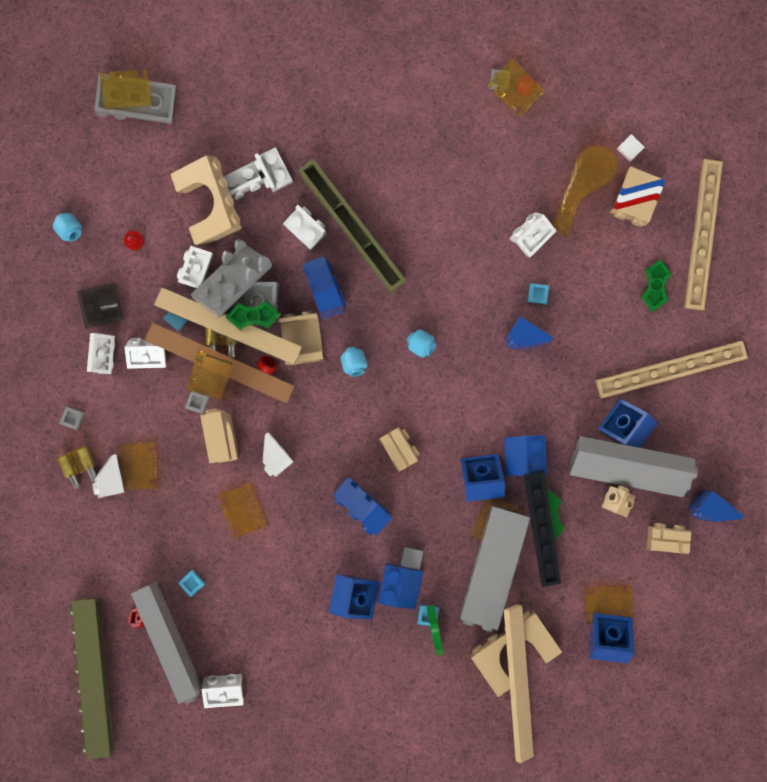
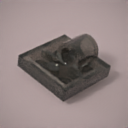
(100, 305)

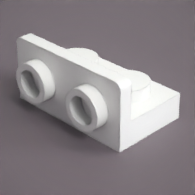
(273, 169)
(243, 180)
(305, 227)
(533, 233)
(195, 267)
(100, 353)
(144, 354)
(222, 691)

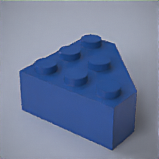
(324, 287)
(362, 507)

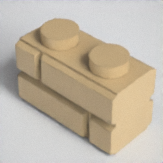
(399, 449)
(669, 539)

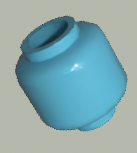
(67, 227)
(421, 343)
(353, 361)

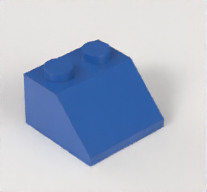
(526, 335)
(628, 424)
(525, 454)
(482, 477)
(711, 507)
(400, 586)
(353, 597)
(611, 638)

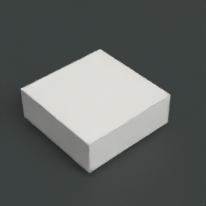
(630, 148)

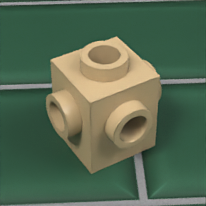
(619, 500)

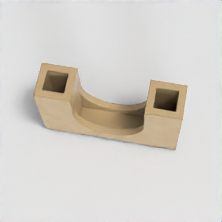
(223, 217)
(219, 436)
(487, 656)

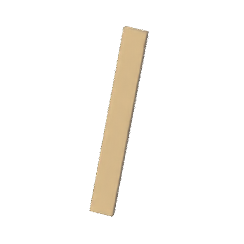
(703, 234)
(249, 335)
(671, 369)
(518, 683)

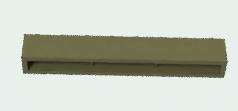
(351, 226)
(92, 678)

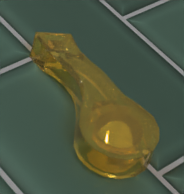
(591, 172)

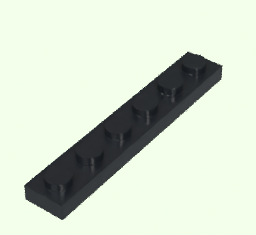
(542, 528)

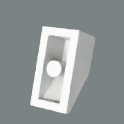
(274, 457)
(108, 480)

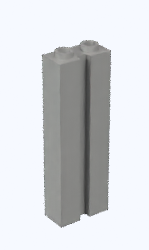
(633, 466)
(494, 568)
(167, 643)

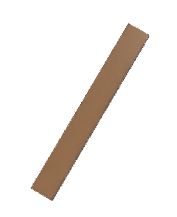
(239, 372)

